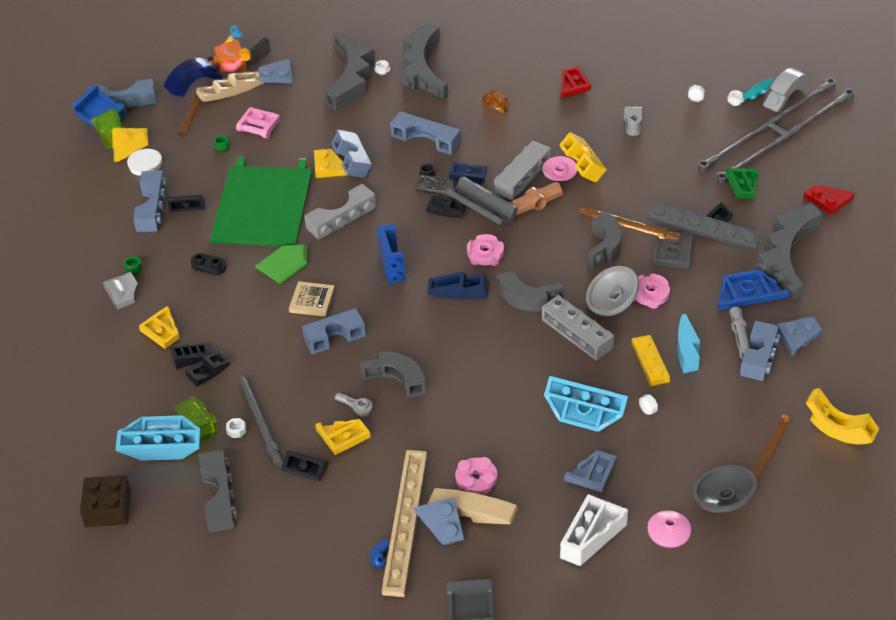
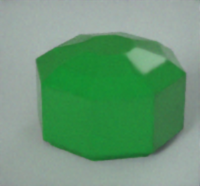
(221, 143)
(133, 265)

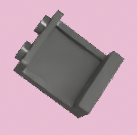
(470, 600)

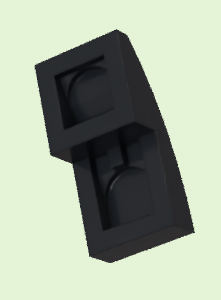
(446, 208)
(212, 366)

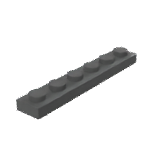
(703, 225)

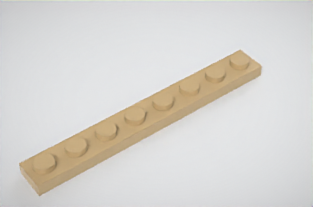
(404, 524)

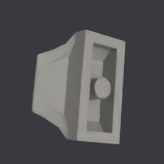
(121, 289)

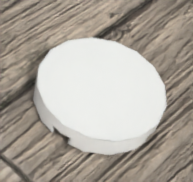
(144, 161)

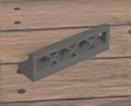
(483, 201)

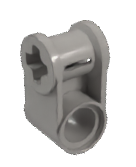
(633, 120)

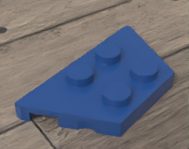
(748, 289)

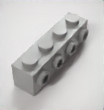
(521, 170)
(577, 327)

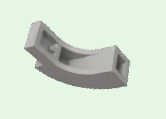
(784, 86)

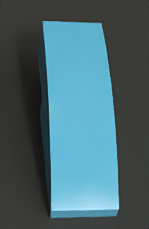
(687, 346)

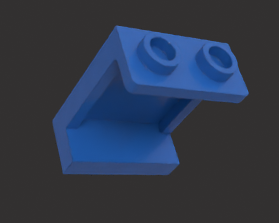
(95, 103)
(391, 259)

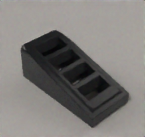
(181, 353)

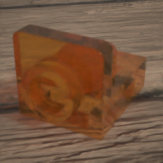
(495, 99)

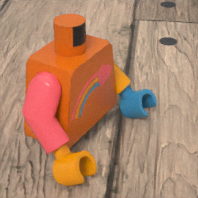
(229, 54)

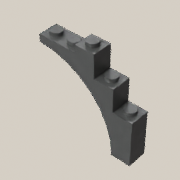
(415, 70)
(352, 81)
(787, 230)

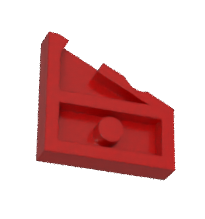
(573, 82)
(828, 198)

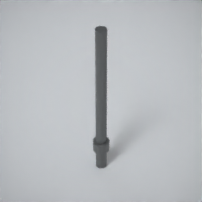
(271, 447)

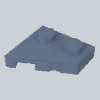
(276, 72)
(799, 333)
(593, 472)
(442, 520)

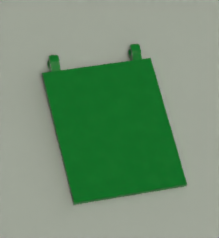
(261, 205)

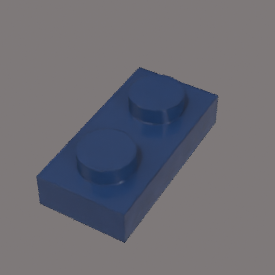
(472, 172)

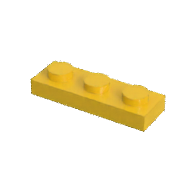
(650, 360)

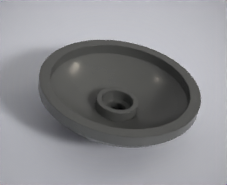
(725, 488)

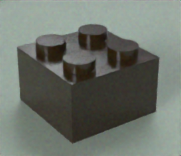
(105, 501)

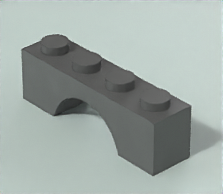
(218, 510)

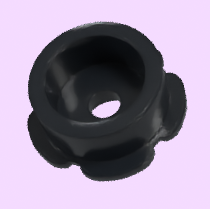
(427, 169)

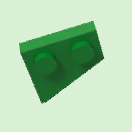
(743, 182)

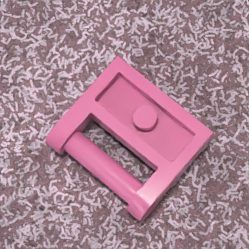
(258, 118)

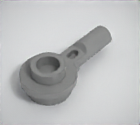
(361, 406)

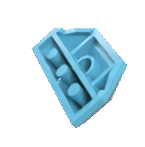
(583, 404)
(159, 438)

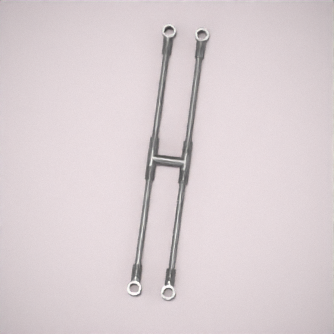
(784, 135)

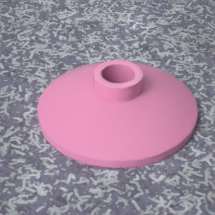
(559, 168)
(668, 535)

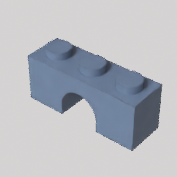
(356, 160)
(346, 324)
(756, 362)

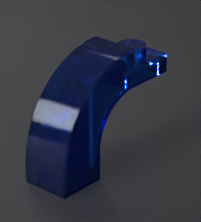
(187, 73)

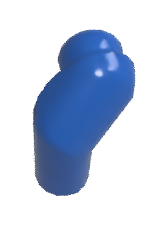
(376, 554)

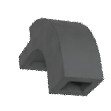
(610, 232)
(524, 296)
(397, 367)

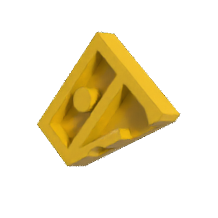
(128, 141)
(328, 164)
(161, 328)
(343, 434)

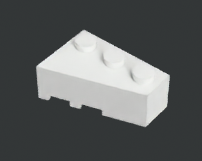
(592, 529)

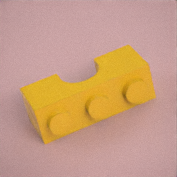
(587, 162)

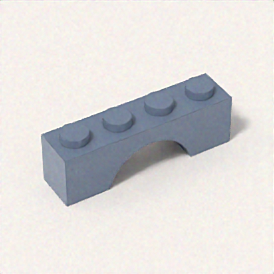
(139, 94)
(408, 126)
(148, 215)

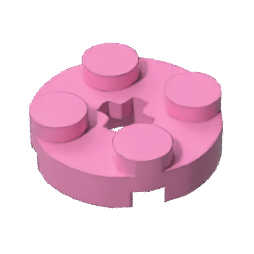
(490, 257)
(652, 298)
(479, 466)

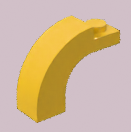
(838, 425)

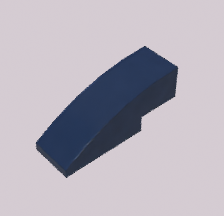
(459, 286)

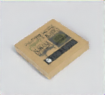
(312, 299)

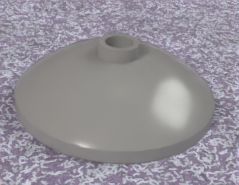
(612, 291)

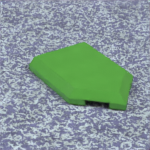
(284, 262)

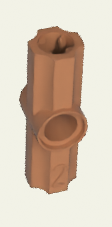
(537, 198)

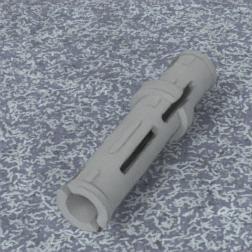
(739, 327)

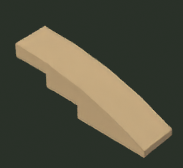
(234, 85)
(477, 506)

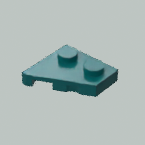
(760, 87)

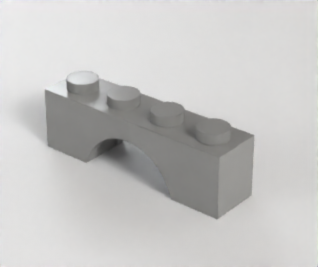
(323, 222)

